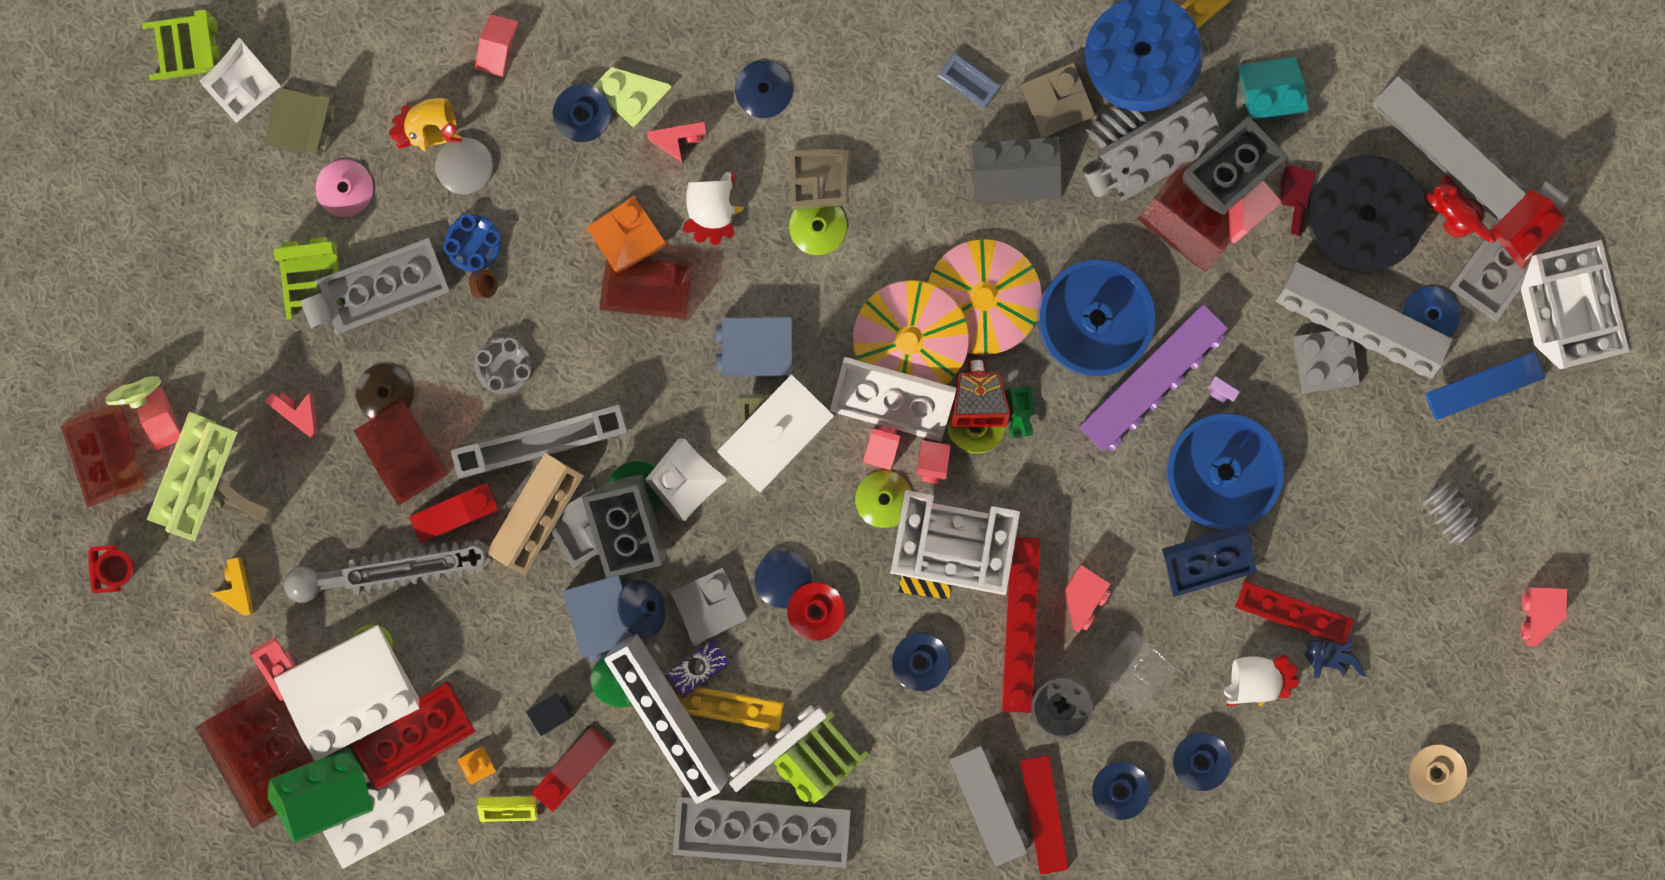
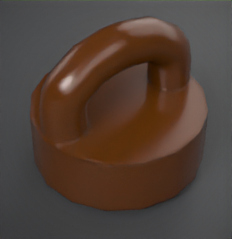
(483, 283)

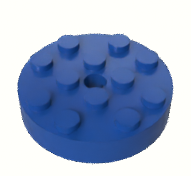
(1147, 80)
(1125, 310)
(1254, 465)

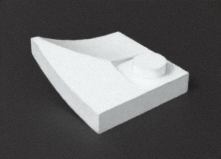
(239, 81)
(684, 479)

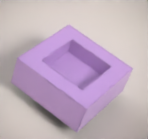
(1222, 391)

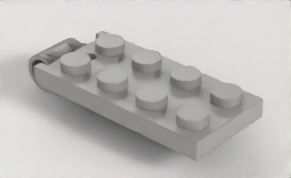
(1155, 149)
(1491, 274)
(377, 288)

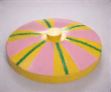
(994, 291)
(913, 331)

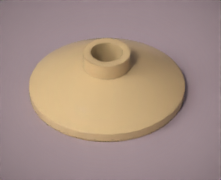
(1452, 776)

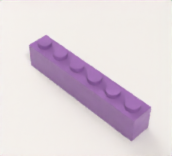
(1152, 378)

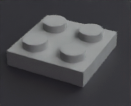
(1325, 361)

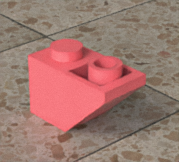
(882, 447)
(933, 461)
(1082, 595)
(1544, 612)

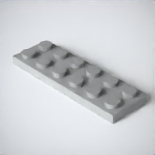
(761, 832)

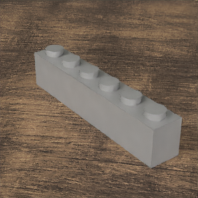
(1448, 148)
(1364, 320)
(666, 718)

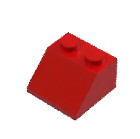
(1528, 227)

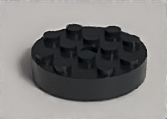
(1396, 209)

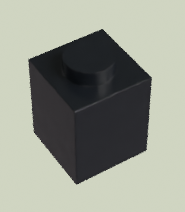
(550, 713)

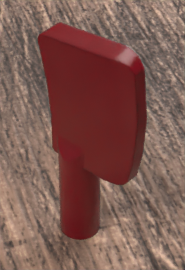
(1295, 193)

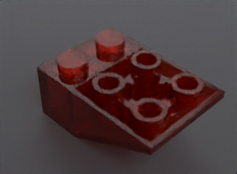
(401, 452)

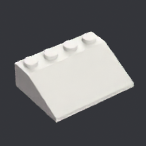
(347, 692)

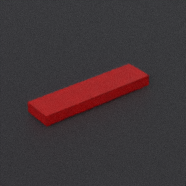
(1293, 613)
(1044, 814)

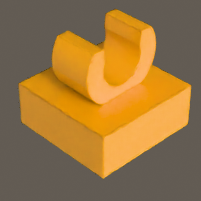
(476, 765)

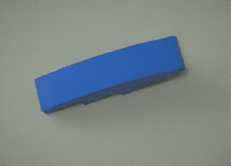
(1484, 385)

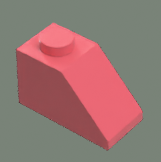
(1251, 210)

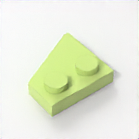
(631, 94)

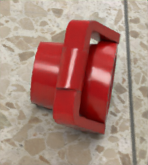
(111, 568)

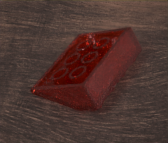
(251, 747)

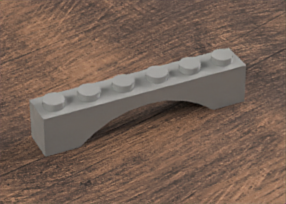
(535, 442)

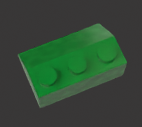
(320, 795)

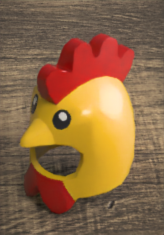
(425, 125)

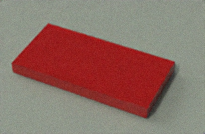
(414, 738)

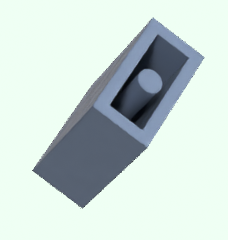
(755, 347)
(596, 616)

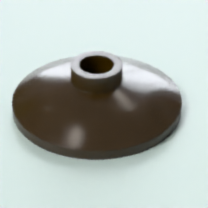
(379, 376)

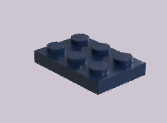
(1209, 560)

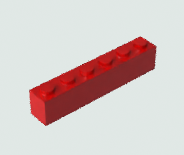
(1020, 626)

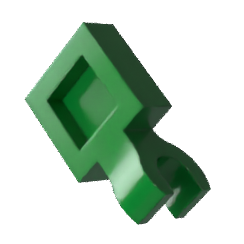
(1020, 407)

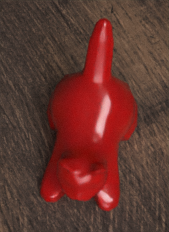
(1461, 214)

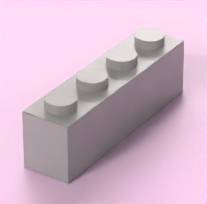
(988, 805)

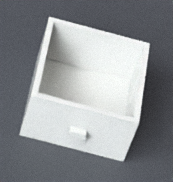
(776, 434)

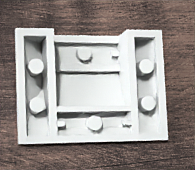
(1573, 306)
(955, 544)

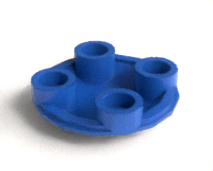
(472, 243)

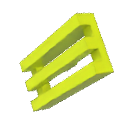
(507, 808)

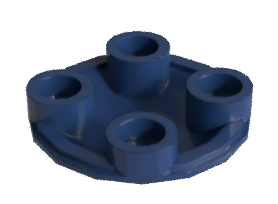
(780, 577)

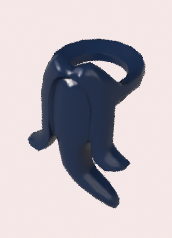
(1331, 655)

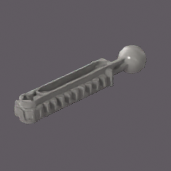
(304, 584)

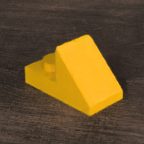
(239, 596)

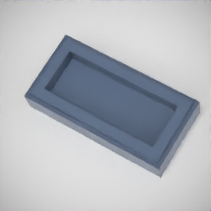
(969, 80)

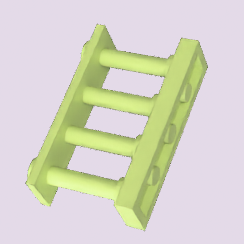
(192, 476)

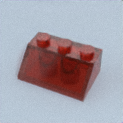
(1187, 223)
(648, 289)
(103, 455)

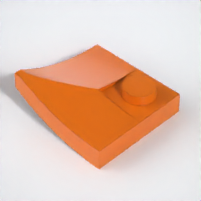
(626, 235)

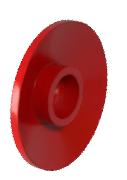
(831, 614)

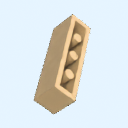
(534, 514)

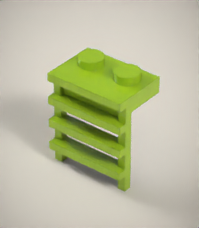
(203, 42)
(304, 258)
(808, 772)

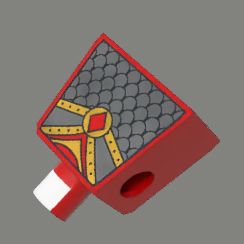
(979, 399)

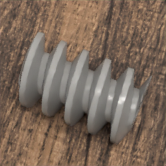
(1115, 126)
(1451, 513)

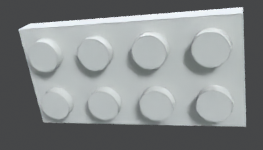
(893, 399)
(785, 739)
(395, 813)

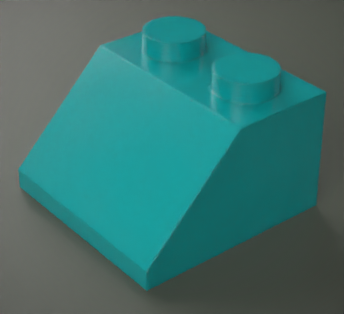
(1273, 89)

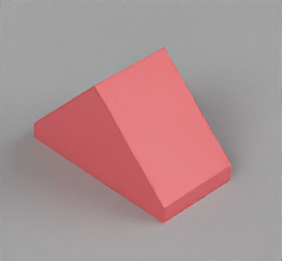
(495, 45)
(159, 419)

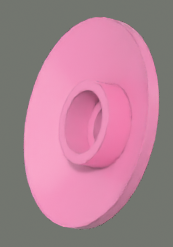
(358, 193)

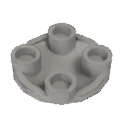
(464, 166)
(502, 365)

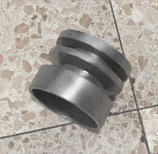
(1069, 720)

